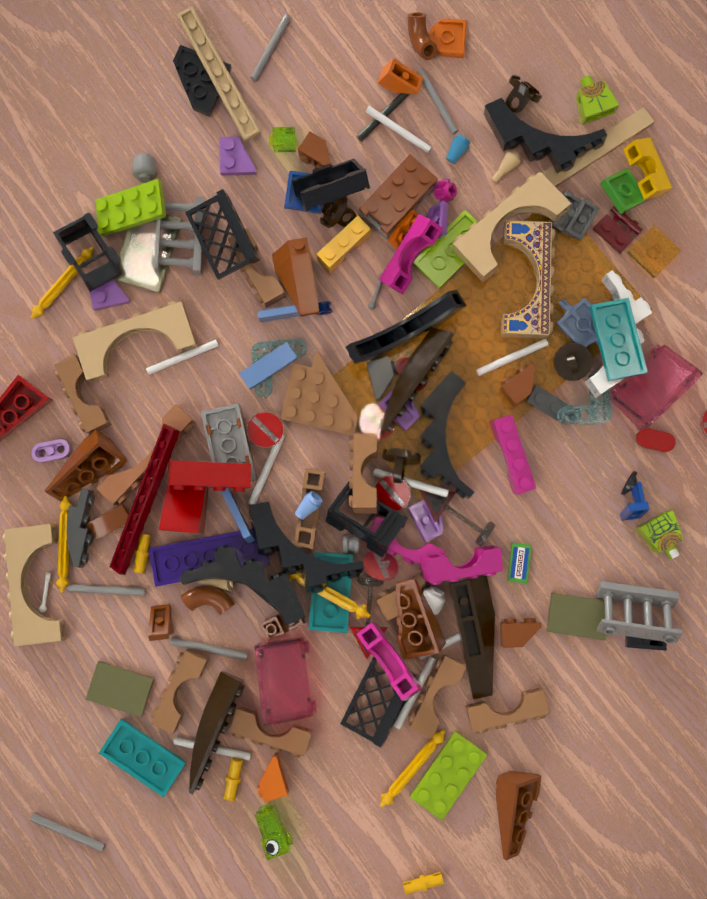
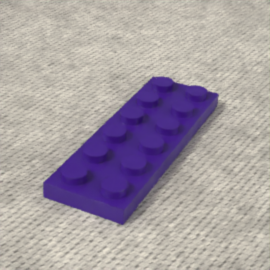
(173, 559)

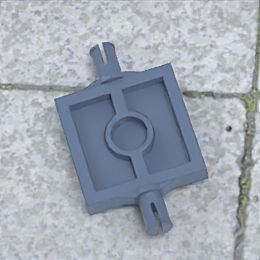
(578, 322)

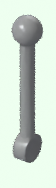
(371, 306)

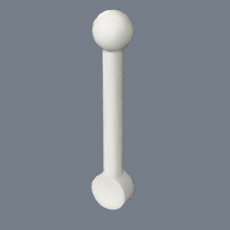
(43, 608)

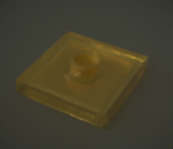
(654, 251)

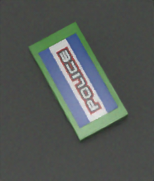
(519, 563)

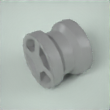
(350, 544)

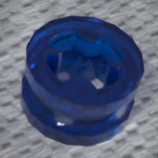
(324, 308)

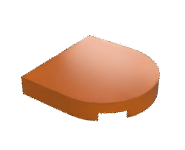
(449, 37)

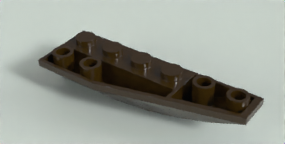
(424, 359)
(476, 629)
(212, 724)

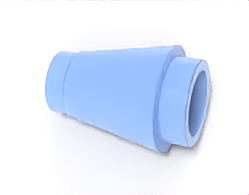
(308, 505)

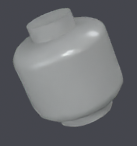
(144, 167)

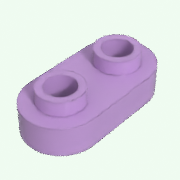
(52, 450)

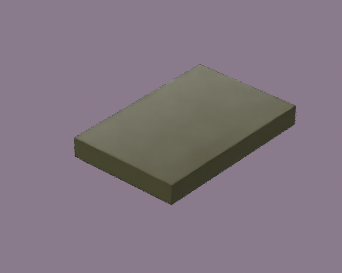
(575, 616)
(120, 688)

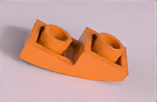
(402, 229)

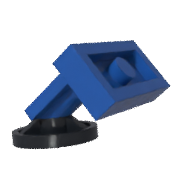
(639, 507)

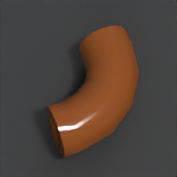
(419, 36)
(207, 596)

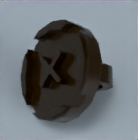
(523, 91)
(335, 211)
(573, 361)
(401, 458)

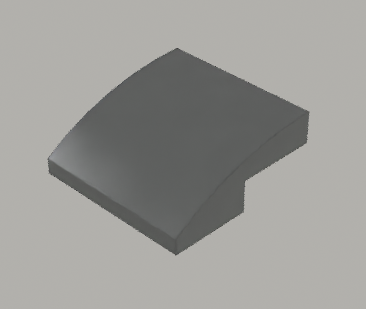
(577, 219)

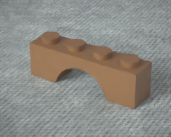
(267, 287)
(72, 376)
(364, 451)
(307, 528)
(447, 673)
(531, 705)
(169, 713)
(247, 725)

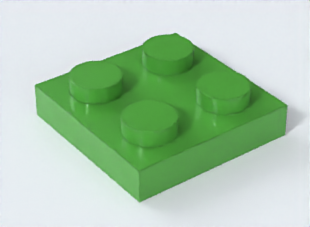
(623, 190)

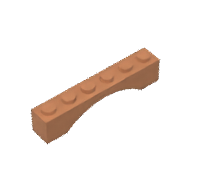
(117, 486)

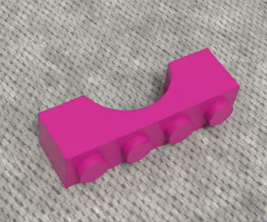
(421, 235)
(512, 449)
(410, 556)
(485, 561)
(395, 668)

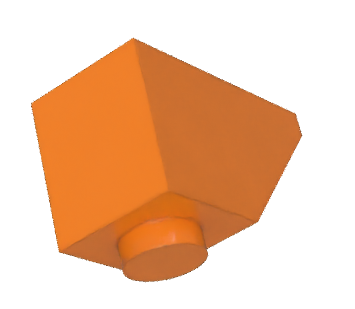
(400, 78)
(273, 782)

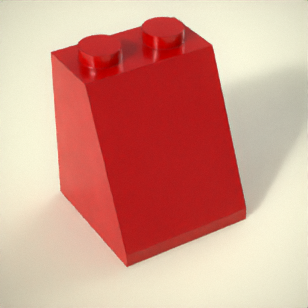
(184, 510)

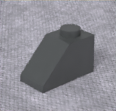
(381, 374)

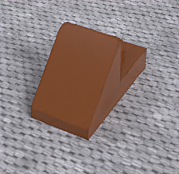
(160, 623)

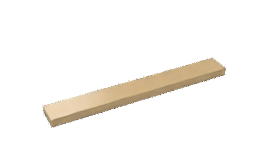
(218, 74)
(615, 137)

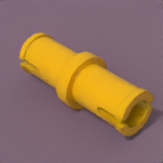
(142, 553)
(233, 779)
(423, 883)

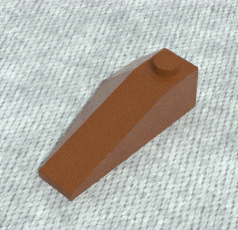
(295, 271)
(88, 463)
(417, 625)
(514, 799)

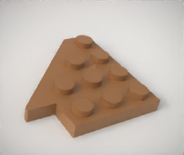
(318, 400)

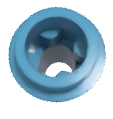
(458, 147)

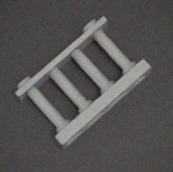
(194, 244)
(641, 595)

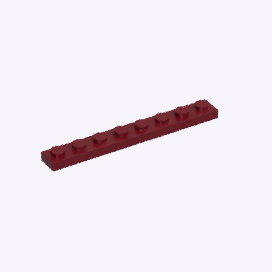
(144, 499)

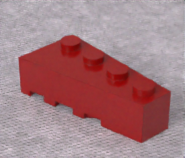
(19, 404)
(209, 475)

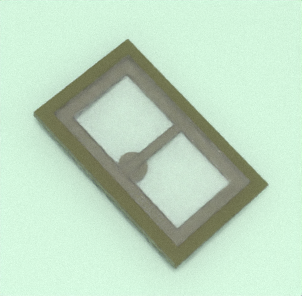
(137, 253)

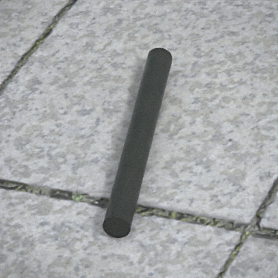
(374, 123)

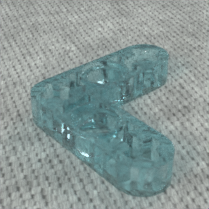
(255, 357)
(592, 410)

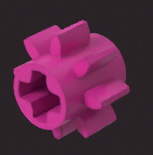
(445, 190)

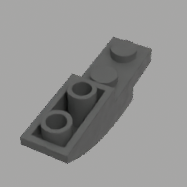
(77, 535)

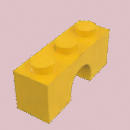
(644, 155)
(351, 236)

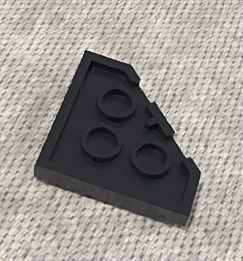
(196, 81)

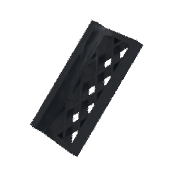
(237, 228)
(389, 717)

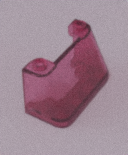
(651, 394)
(284, 680)

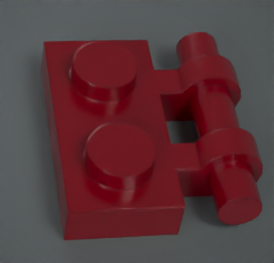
(613, 233)

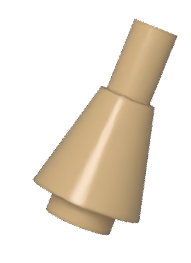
(509, 162)
(218, 583)

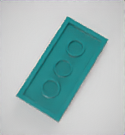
(618, 339)
(324, 613)
(142, 757)

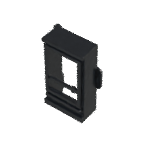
(330, 183)
(77, 230)
(384, 535)

